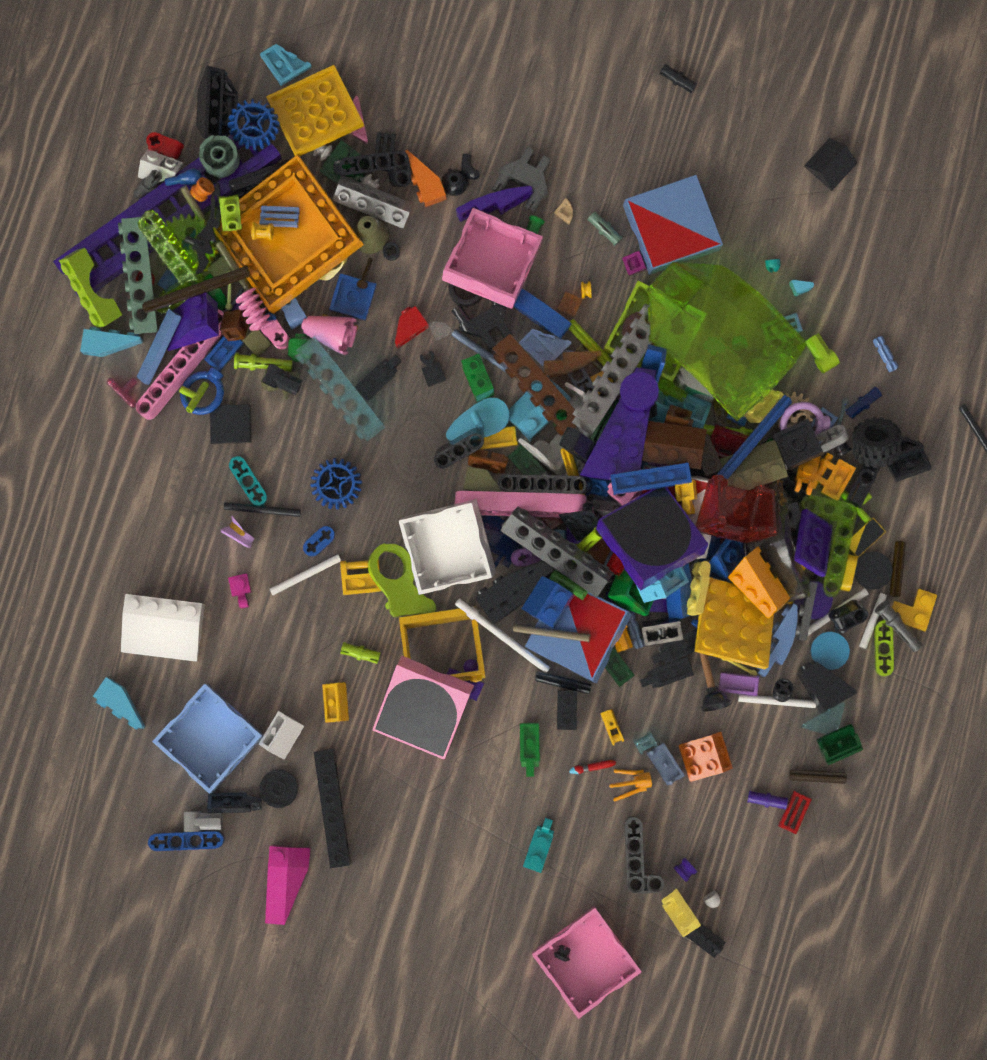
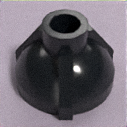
(454, 188)

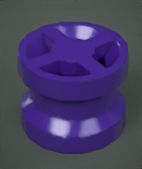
(685, 869)

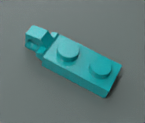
(539, 846)

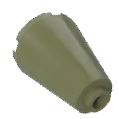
(372, 233)

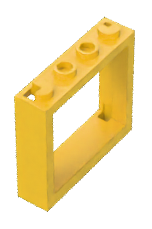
(441, 618)

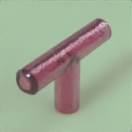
(122, 392)

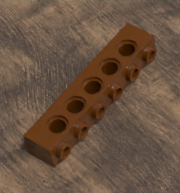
(510, 346)

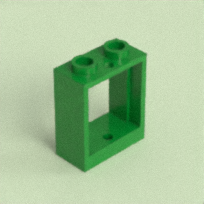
(477, 377)

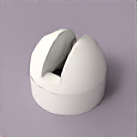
(712, 899)

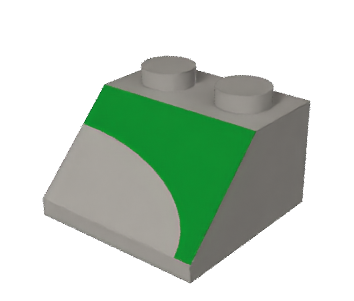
(692, 385)

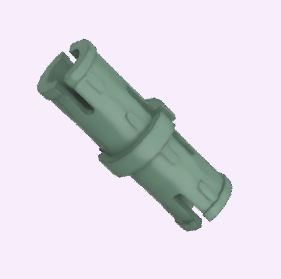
(595, 219)

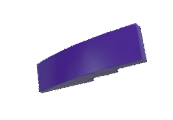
(500, 200)

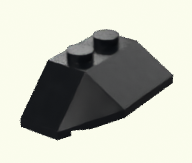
(215, 102)

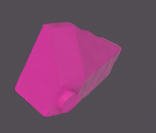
(285, 876)

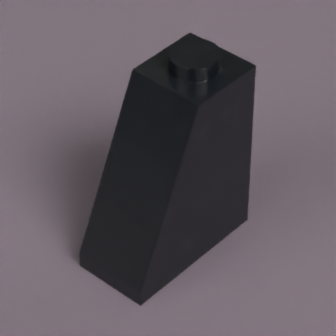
(824, 686)

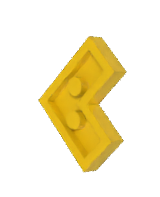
(919, 613)

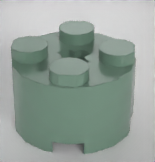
(219, 145)

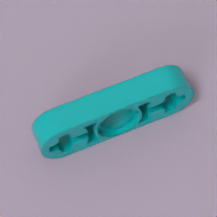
(236, 472)

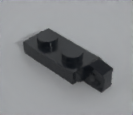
(378, 378)
(677, 649)
(668, 673)
(233, 803)

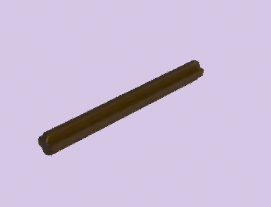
(196, 289)

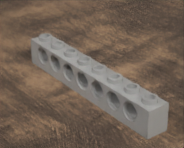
(590, 420)

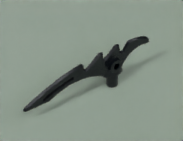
(201, 243)

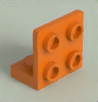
(705, 756)

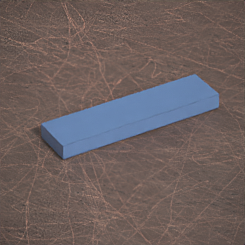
(159, 346)

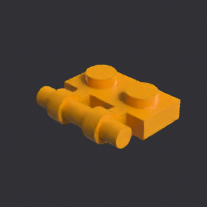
(837, 480)

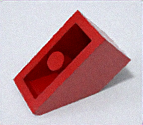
(410, 325)

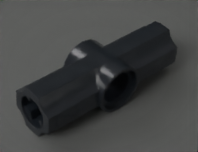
(860, 489)

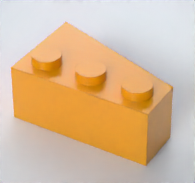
(758, 584)

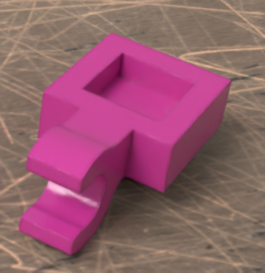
(240, 587)

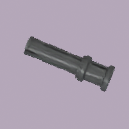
(893, 620)

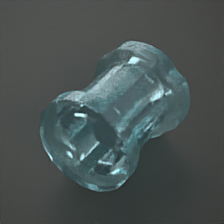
(645, 742)

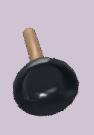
(713, 699)

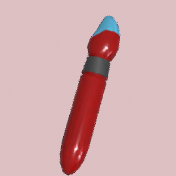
(592, 767)

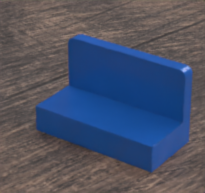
(654, 359)

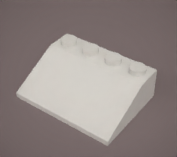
(161, 627)

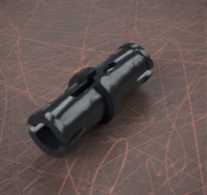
(678, 78)

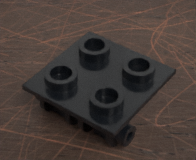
(581, 522)

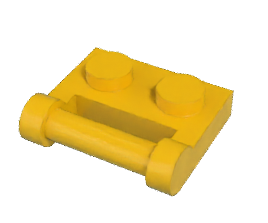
(359, 582)

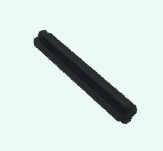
(254, 177)

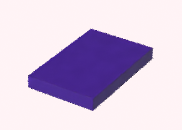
(813, 543)

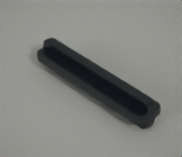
(563, 682)

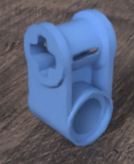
(294, 314)

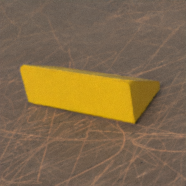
(335, 702)

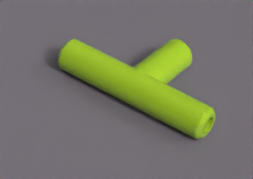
(196, 396)
(860, 512)

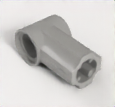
(197, 821)

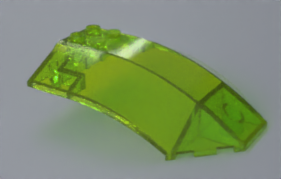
(722, 333)

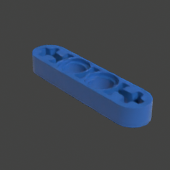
(186, 840)

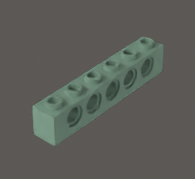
(149, 323)

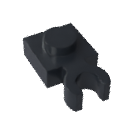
(432, 372)

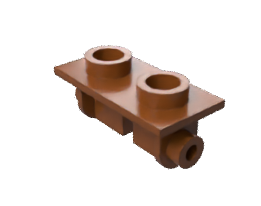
(495, 464)

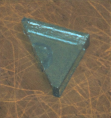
(827, 721)

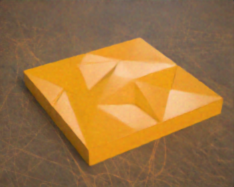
(294, 256)

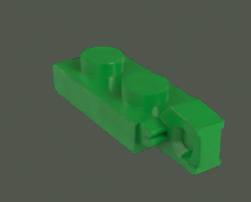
(529, 747)

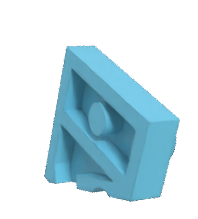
(283, 64)

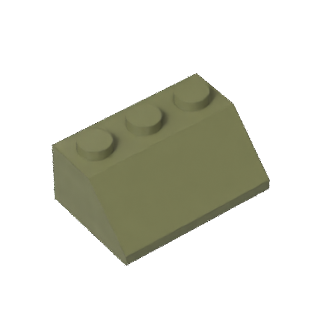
(758, 468)

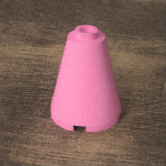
(331, 331)

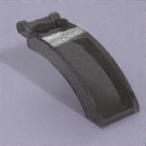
(780, 550)

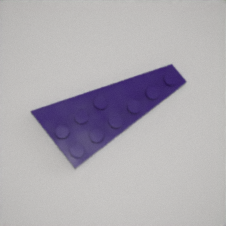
(621, 442)

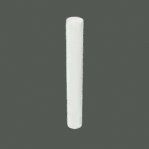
(872, 622)

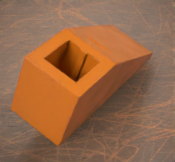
(428, 182)

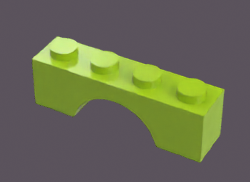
(78, 268)

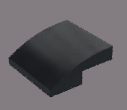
(231, 424)

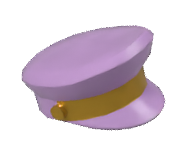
(236, 532)

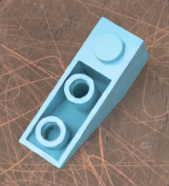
(105, 343)
(118, 699)

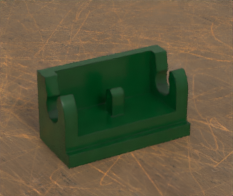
(839, 744)

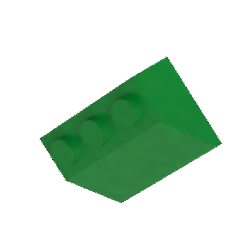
(627, 596)

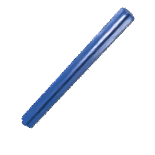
(755, 437)

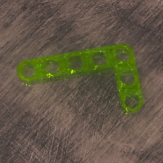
(172, 261)
(838, 540)

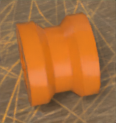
(202, 189)

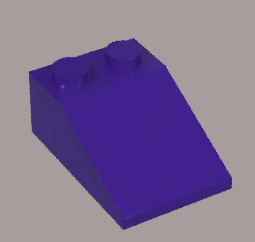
(197, 321)

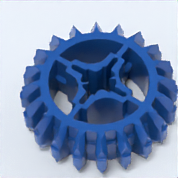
(264, 114)
(327, 487)

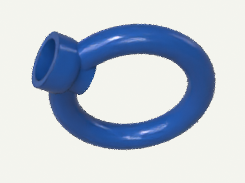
(213, 376)

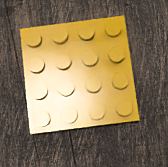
(315, 111)
(733, 627)

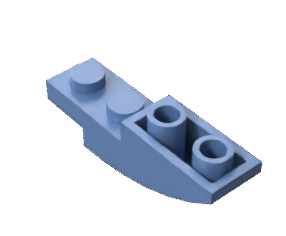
(784, 634)

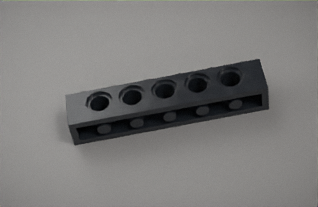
(332, 808)

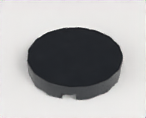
(873, 570)
(278, 788)

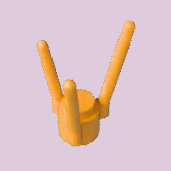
(642, 780)

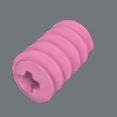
(253, 310)

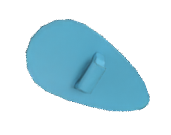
(489, 415)

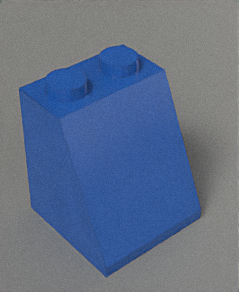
(547, 601)

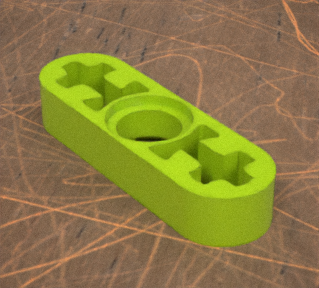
(890, 662)

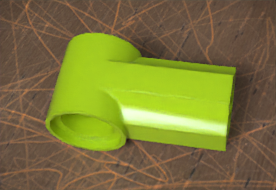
(824, 357)

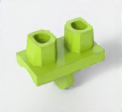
(230, 213)

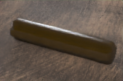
(898, 566)
(817, 776)

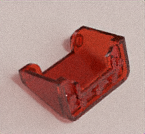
(737, 512)

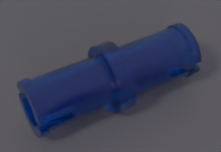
(863, 402)

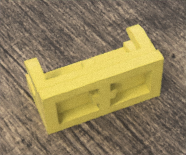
(763, 407)
(680, 913)

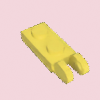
(698, 588)

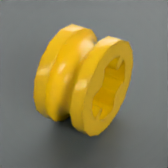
(586, 290)

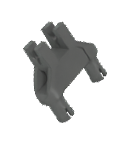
(525, 175)

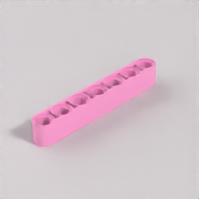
(180, 375)
(535, 503)

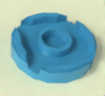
(830, 650)

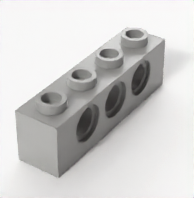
(372, 201)

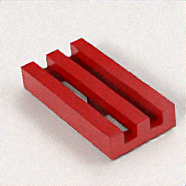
(801, 816)

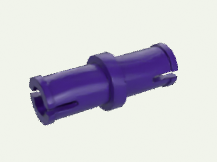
(767, 800)

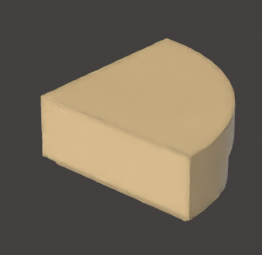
(565, 211)

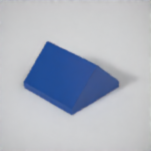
(727, 558)

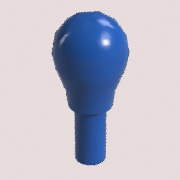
(189, 177)

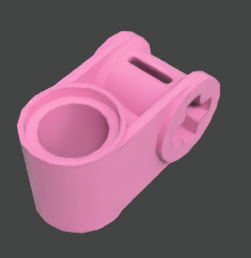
(273, 332)

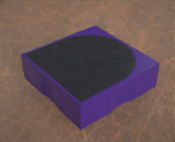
(652, 536)

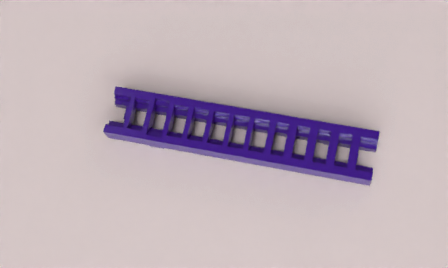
(113, 267)

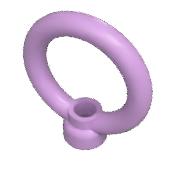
(822, 422)

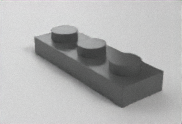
(805, 612)

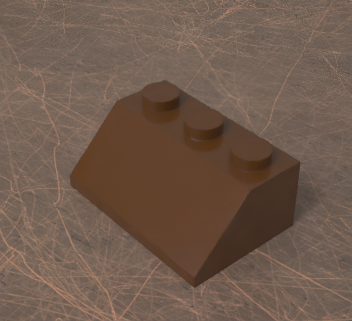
(674, 444)

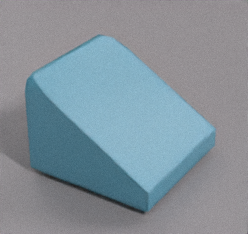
(800, 287)

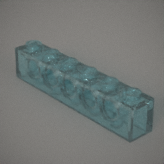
(373, 424)

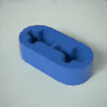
(322, 545)

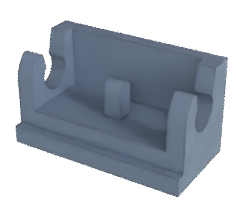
(665, 764)

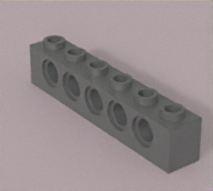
(560, 560)

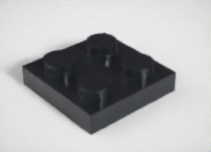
(798, 444)

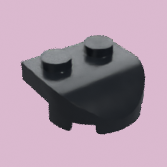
(911, 460)

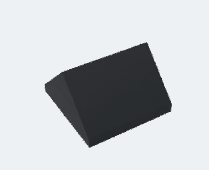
(831, 163)

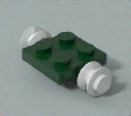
(342, 151)

